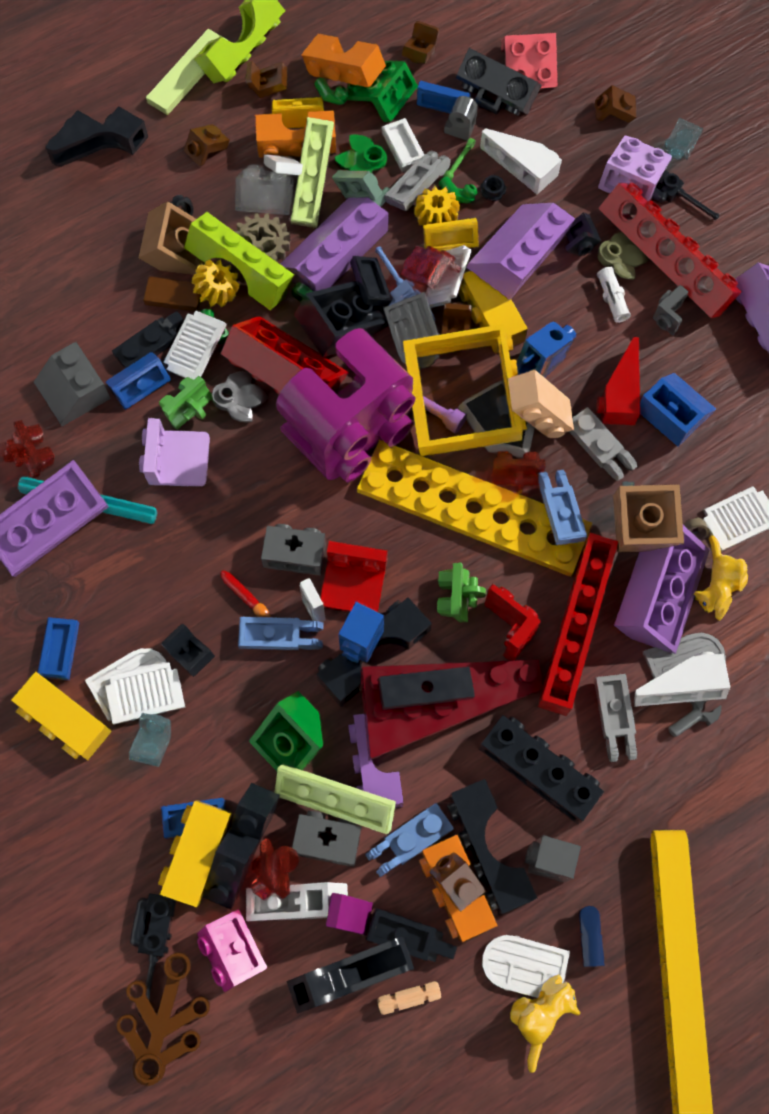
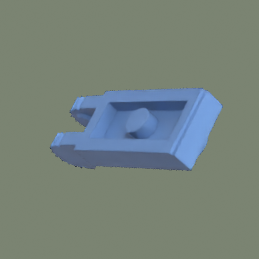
(562, 509)
(277, 633)
(412, 838)

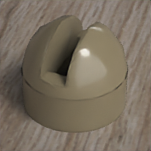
(702, 528)

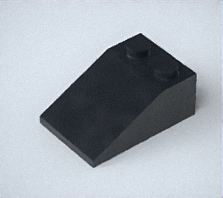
(335, 312)

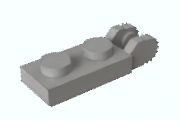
(417, 178)
(601, 444)
(616, 714)

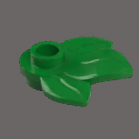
(361, 154)

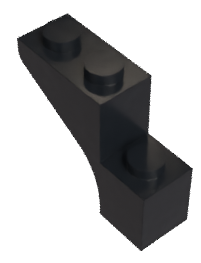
(85, 136)
(240, 845)
(350, 974)

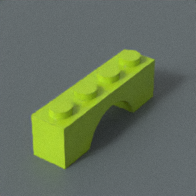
(222, 57)
(265, 277)

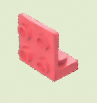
(533, 56)

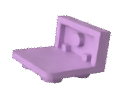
(174, 456)

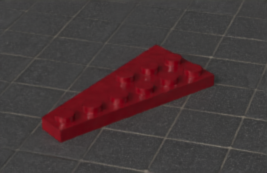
(493, 683)

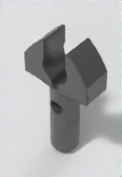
(694, 717)

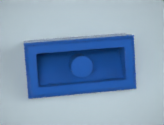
(138, 380)

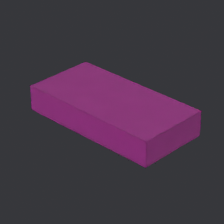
(349, 914)

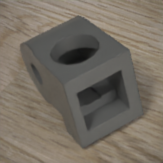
(462, 118)

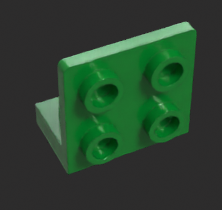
(388, 91)

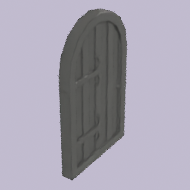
(409, 321)

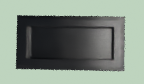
(370, 281)

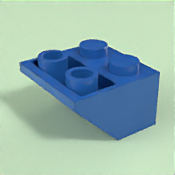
(675, 408)

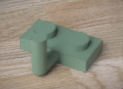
(360, 184)

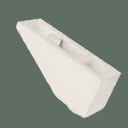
(523, 158)
(696, 679)
(303, 902)

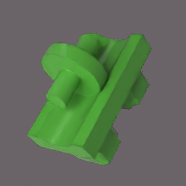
(187, 403)
(464, 592)

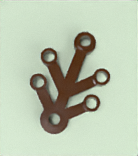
(161, 1024)

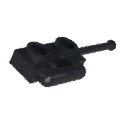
(670, 186)
(156, 940)

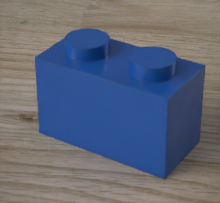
(360, 633)

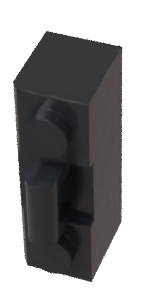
(489, 75)

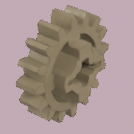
(259, 234)

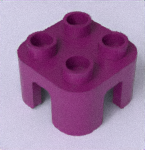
(344, 428)

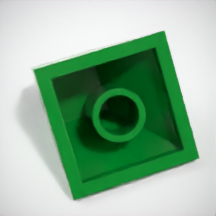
(290, 733)

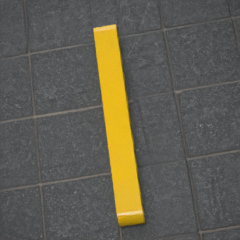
(680, 973)

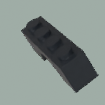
(402, 626)
(506, 885)

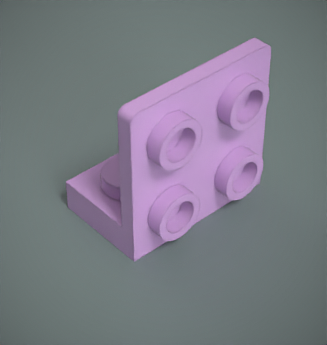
(636, 164)

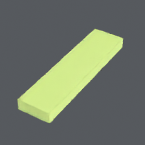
(180, 78)
(311, 181)
(335, 798)

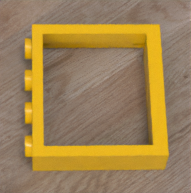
(455, 342)

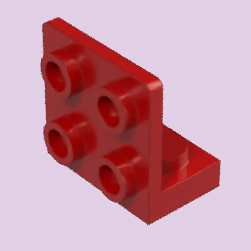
(353, 576)
(521, 618)

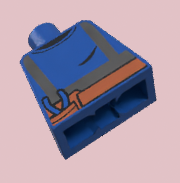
(550, 344)

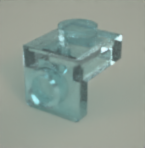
(682, 139)
(151, 739)

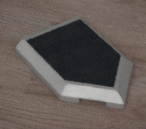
(490, 412)

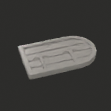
(690, 645)

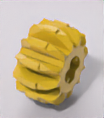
(436, 206)
(215, 283)

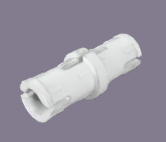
(613, 294)

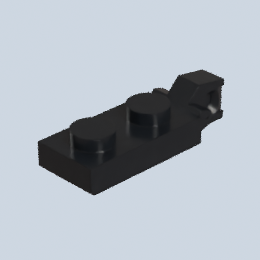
(153, 338)
(421, 940)

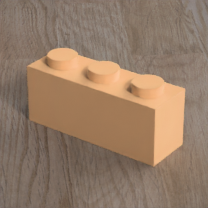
(540, 404)

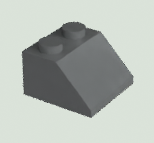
(70, 384)

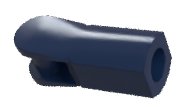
(591, 938)

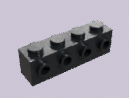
(541, 769)

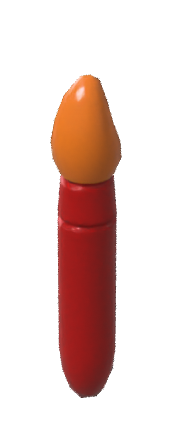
(244, 594)

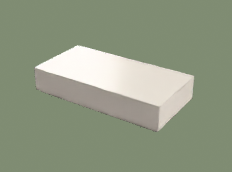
(402, 144)
(283, 164)
(312, 601)

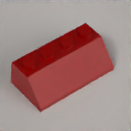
(275, 355)

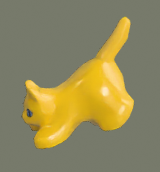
(726, 577)
(538, 1016)

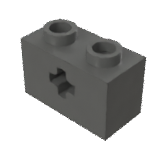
(305, 559)
(309, 845)
(552, 858)

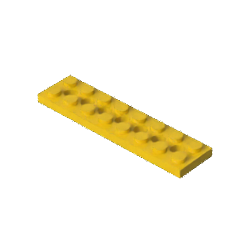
(455, 514)

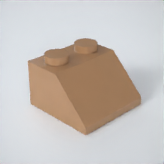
(165, 240)
(648, 517)

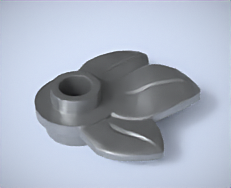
(243, 396)

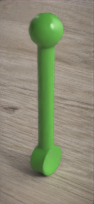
(470, 144)

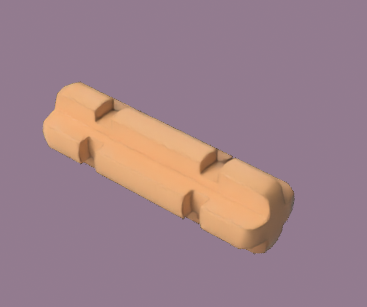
(409, 998)

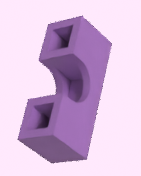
(373, 780)

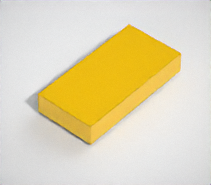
(451, 234)

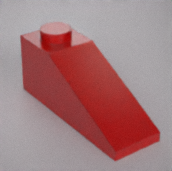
(622, 393)

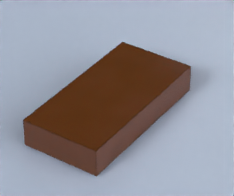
(171, 294)

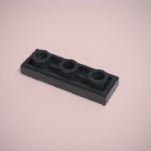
(443, 687)

